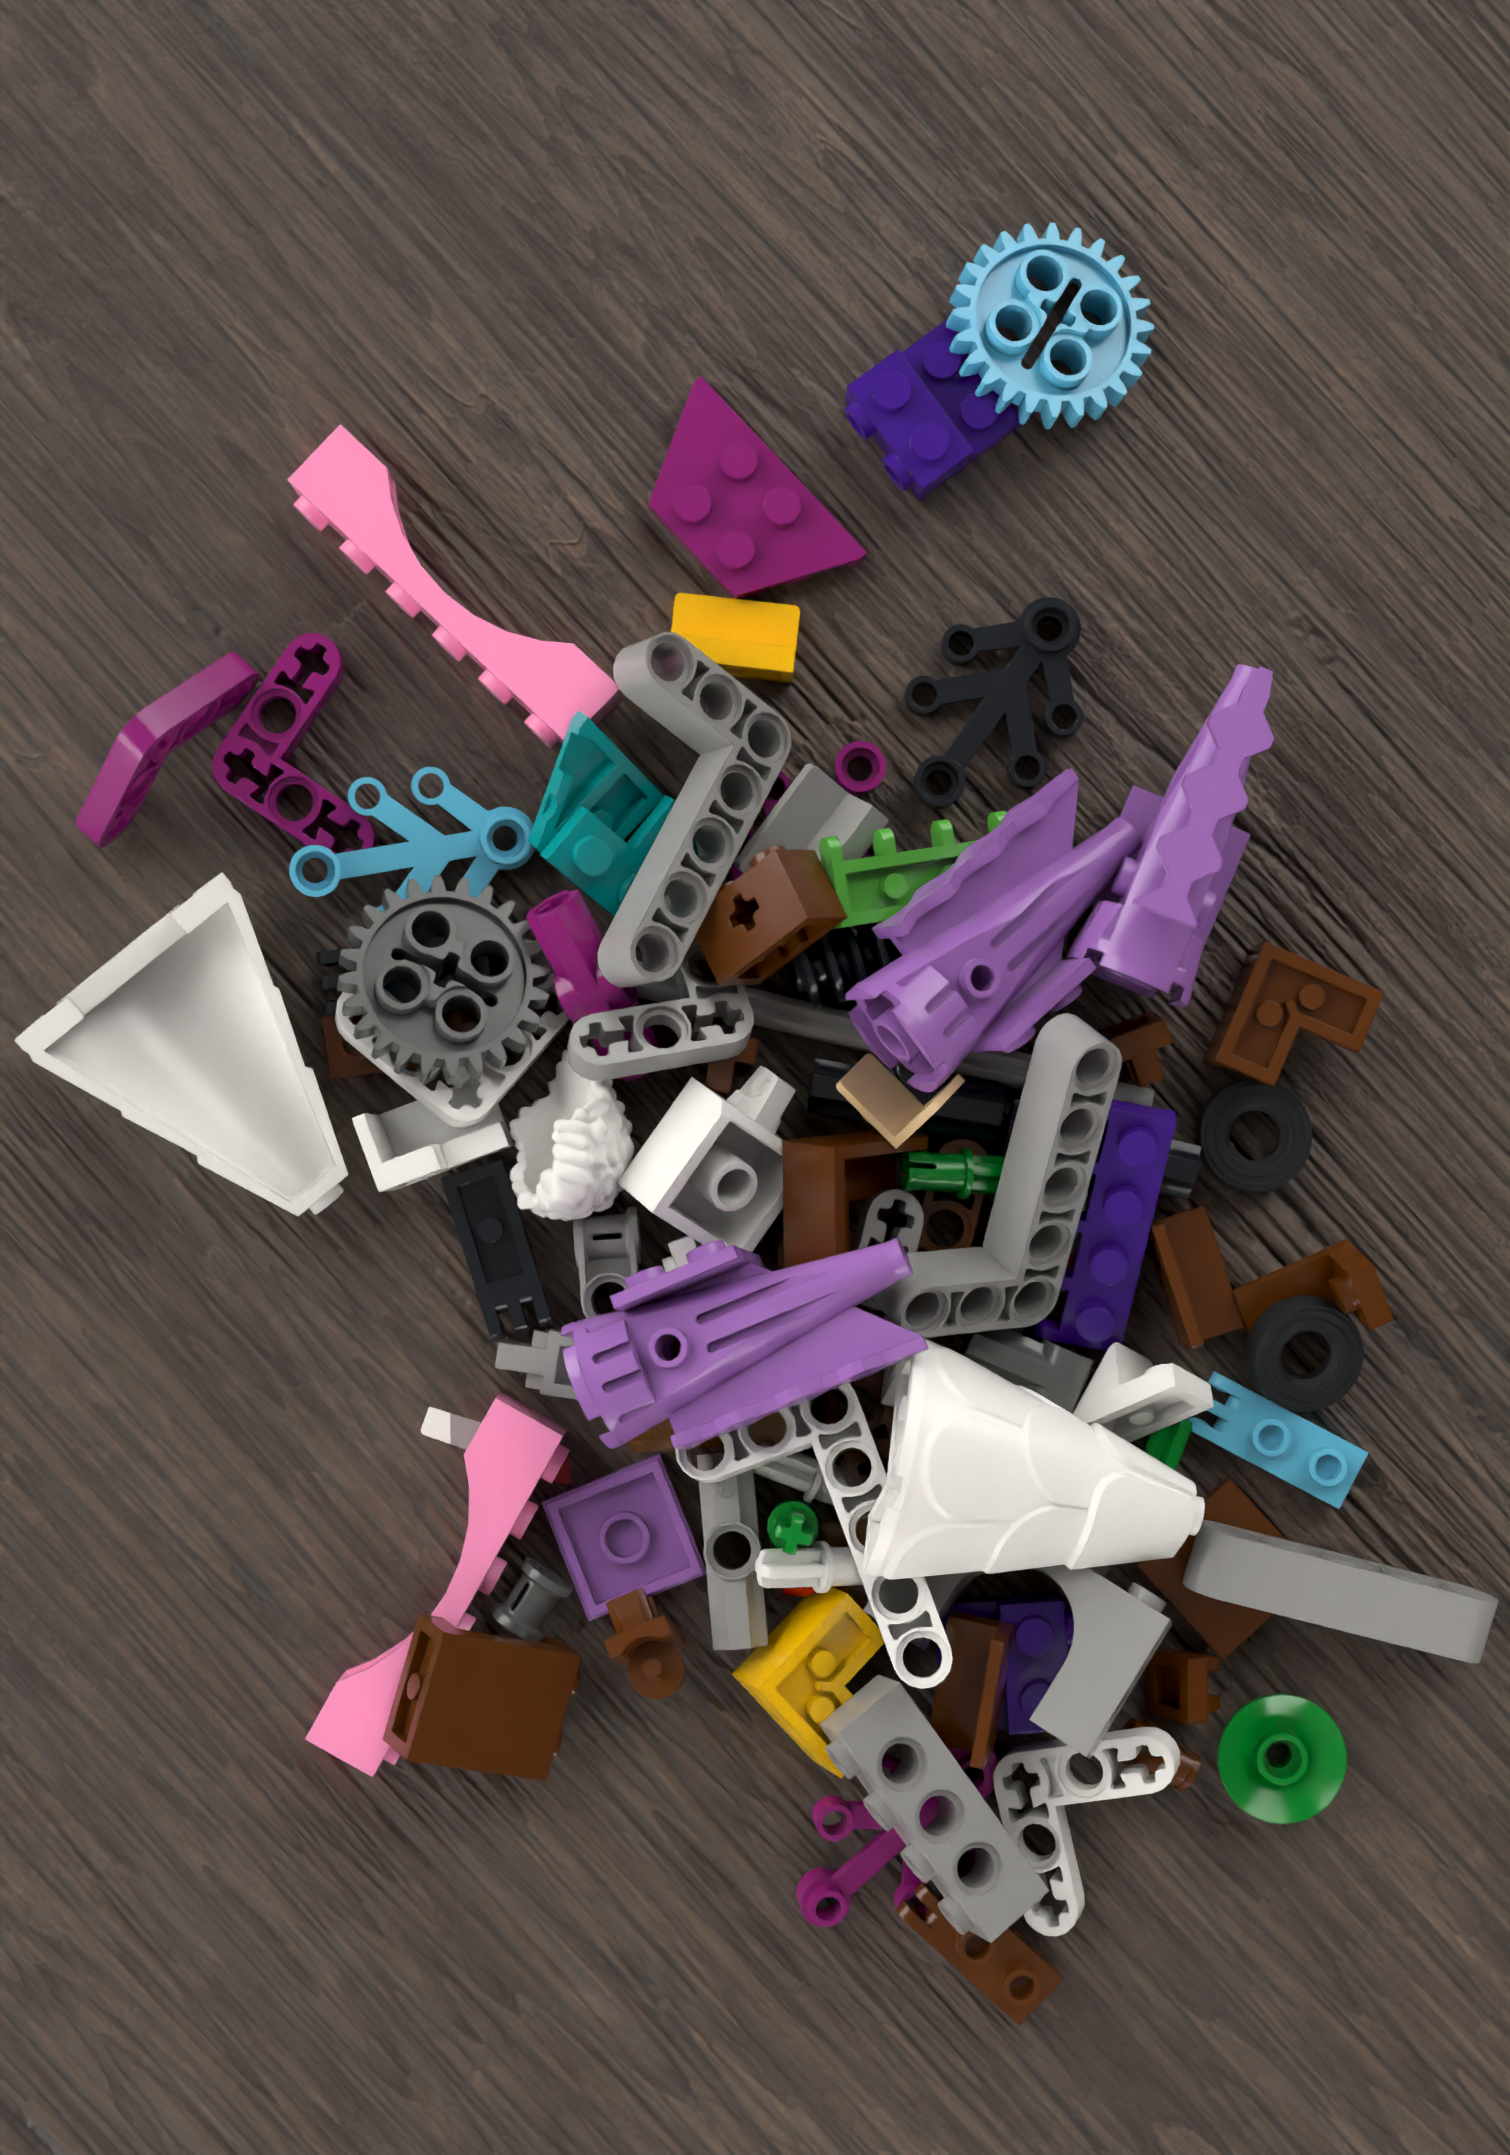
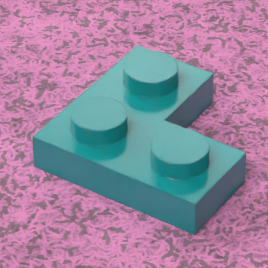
(601, 860)

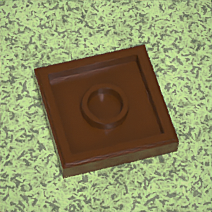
(1217, 1621)

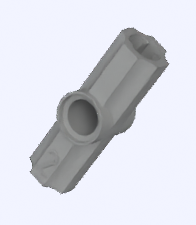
(733, 1593)

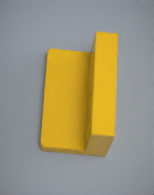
(740, 634)

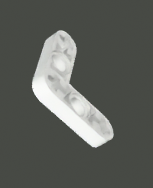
(490, 1087)
(1060, 1788)

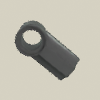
(1036, 1365)

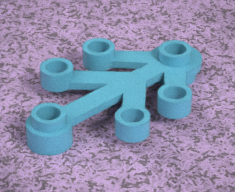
(427, 847)

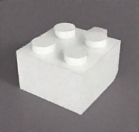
(716, 1162)

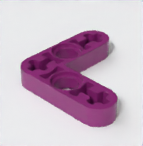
(152, 736)
(274, 749)

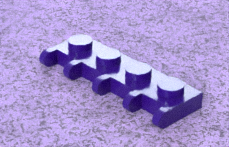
(1113, 1228)

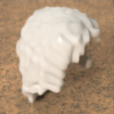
(571, 1147)

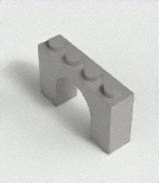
(1109, 1650)

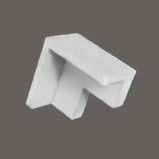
(416, 1144)

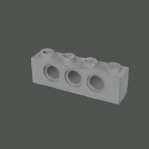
(1002, 1878)

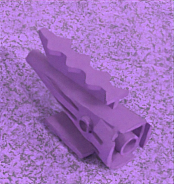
(1167, 895)
(989, 940)
(745, 1338)

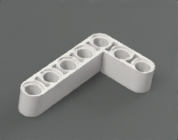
(850, 1504)

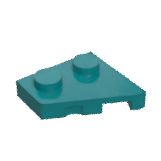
(597, 778)

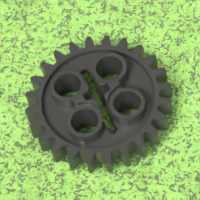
(417, 1027)

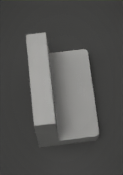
(813, 810)

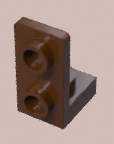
(1334, 1274)

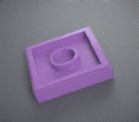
(624, 1535)

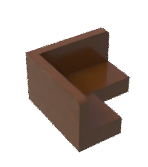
(1278, 997)
(822, 1179)

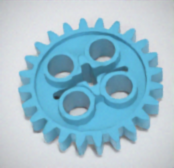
(999, 294)

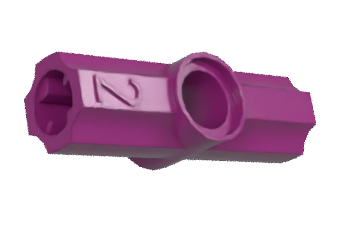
(572, 946)

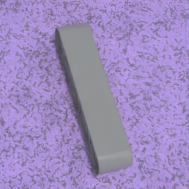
(1340, 1591)

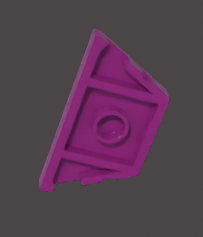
(742, 505)

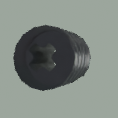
(840, 962)

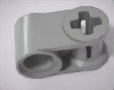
(606, 1259)

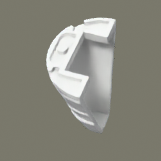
(200, 1052)
(1012, 1481)

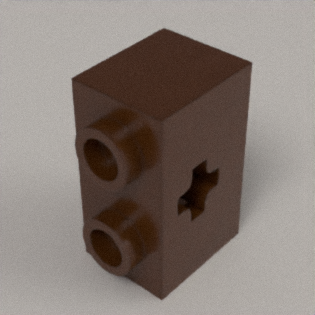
(768, 916)

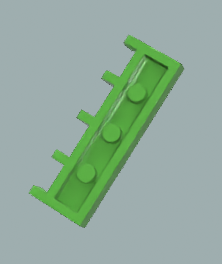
(885, 883)

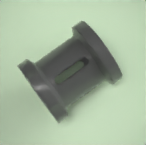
(531, 1600)

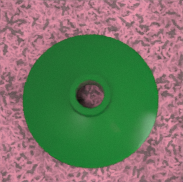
(1300, 1783)

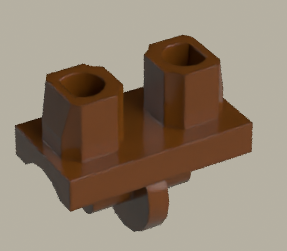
(646, 1645)

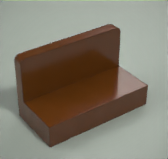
(1193, 1276)
(972, 1693)

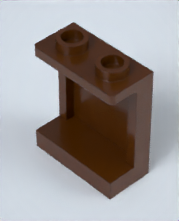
(481, 1700)

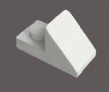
(1140, 1398)

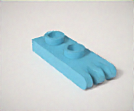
(1281, 1442)

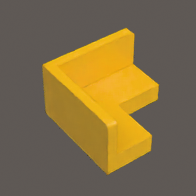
(807, 1666)

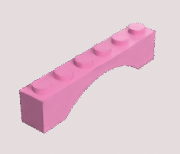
(358, 498)
(502, 1470)

